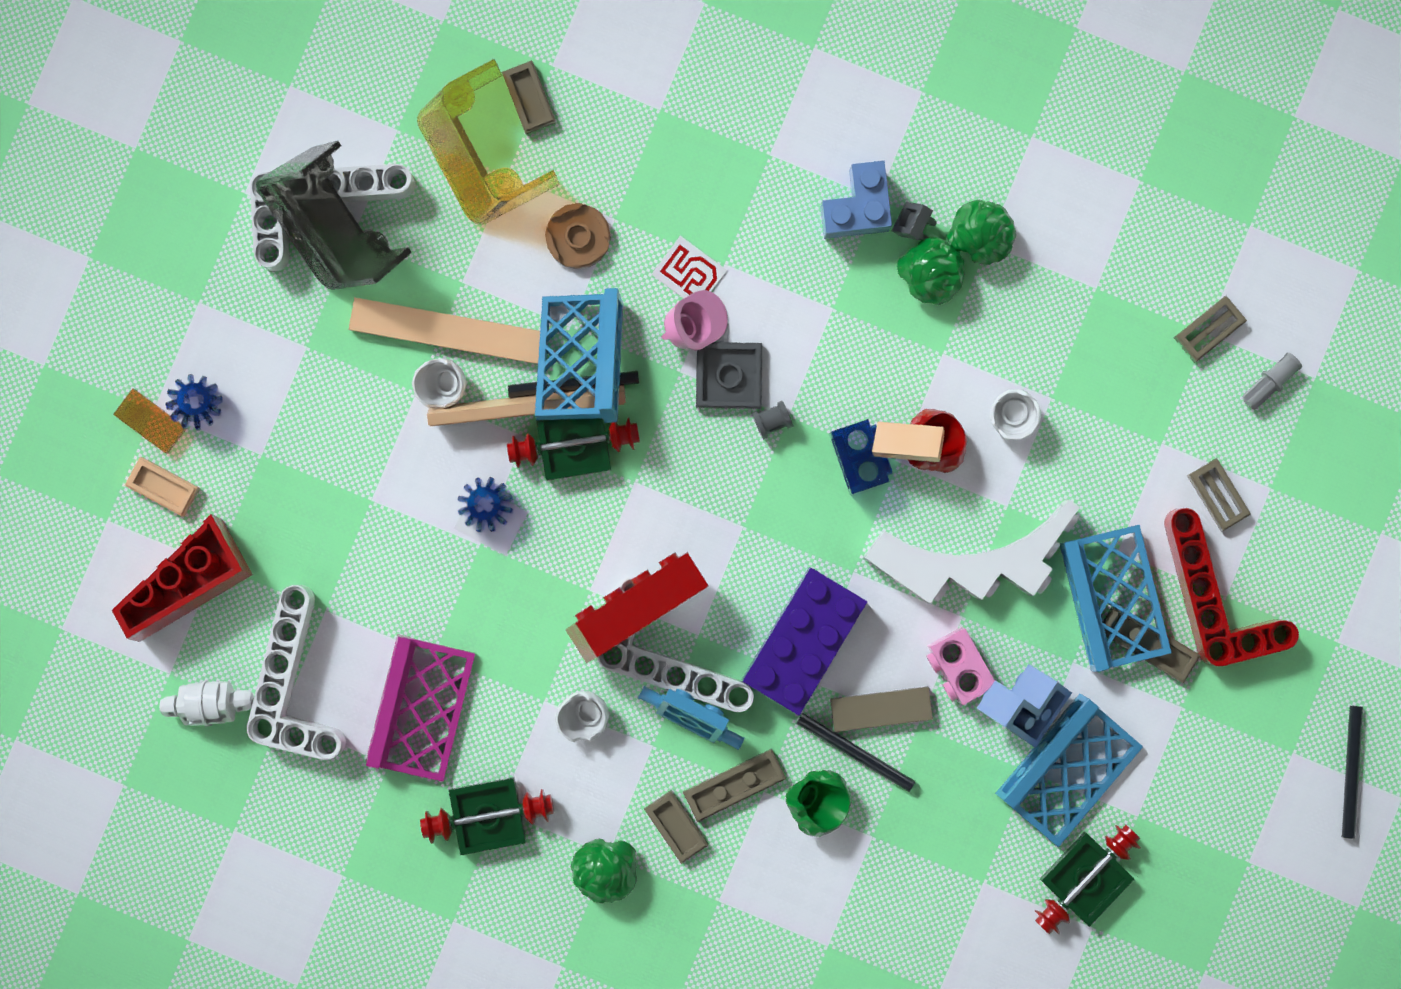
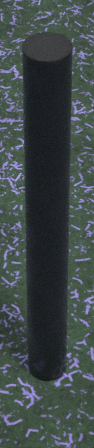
(571, 384)
(855, 752)
(1352, 772)

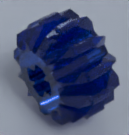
(203, 394)
(486, 493)

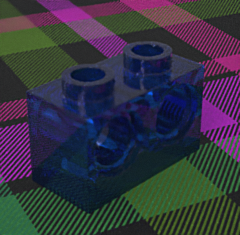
(851, 459)

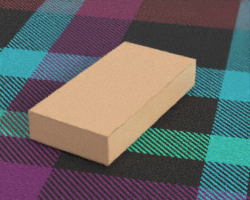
(908, 441)
(162, 486)

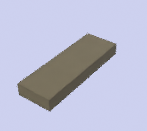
(1176, 664)
(881, 709)
(734, 785)

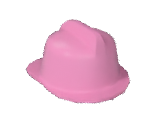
(696, 321)

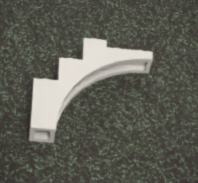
(1018, 562)

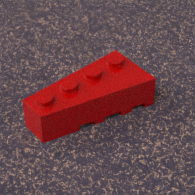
(190, 577)
(636, 607)

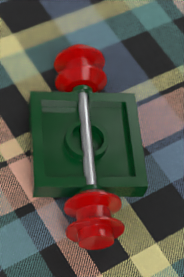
(573, 446)
(487, 816)
(1087, 879)

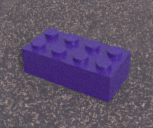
(804, 641)

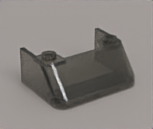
(322, 224)

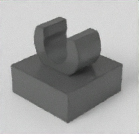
(913, 221)

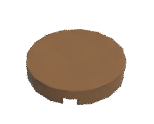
(578, 236)

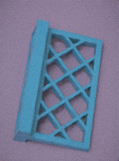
(607, 350)
(1087, 606)
(1046, 754)

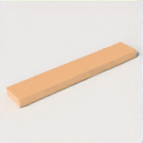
(445, 330)
(505, 408)

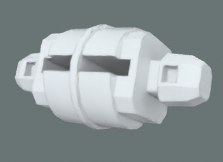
(206, 703)

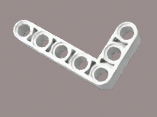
(348, 192)
(692, 672)
(284, 684)

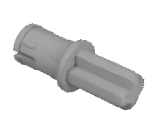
(1272, 381)

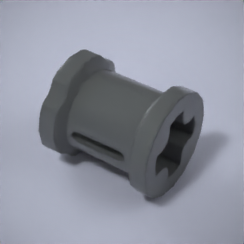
(772, 419)

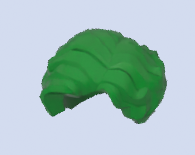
(983, 231)
(932, 271)
(819, 802)
(604, 870)

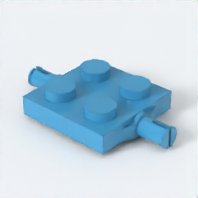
(701, 720)

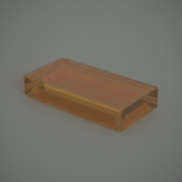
(149, 421)

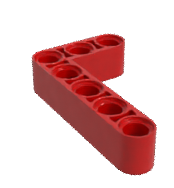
(1211, 600)

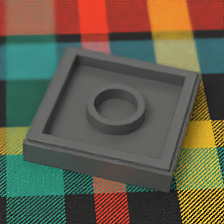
(729, 376)

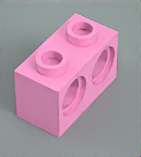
(967, 662)

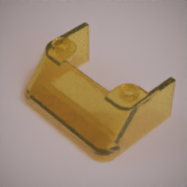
(478, 193)

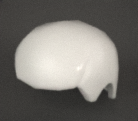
(439, 383)
(1015, 415)
(582, 716)

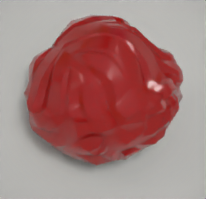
(953, 443)

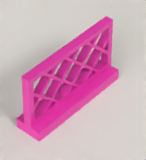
(391, 703)

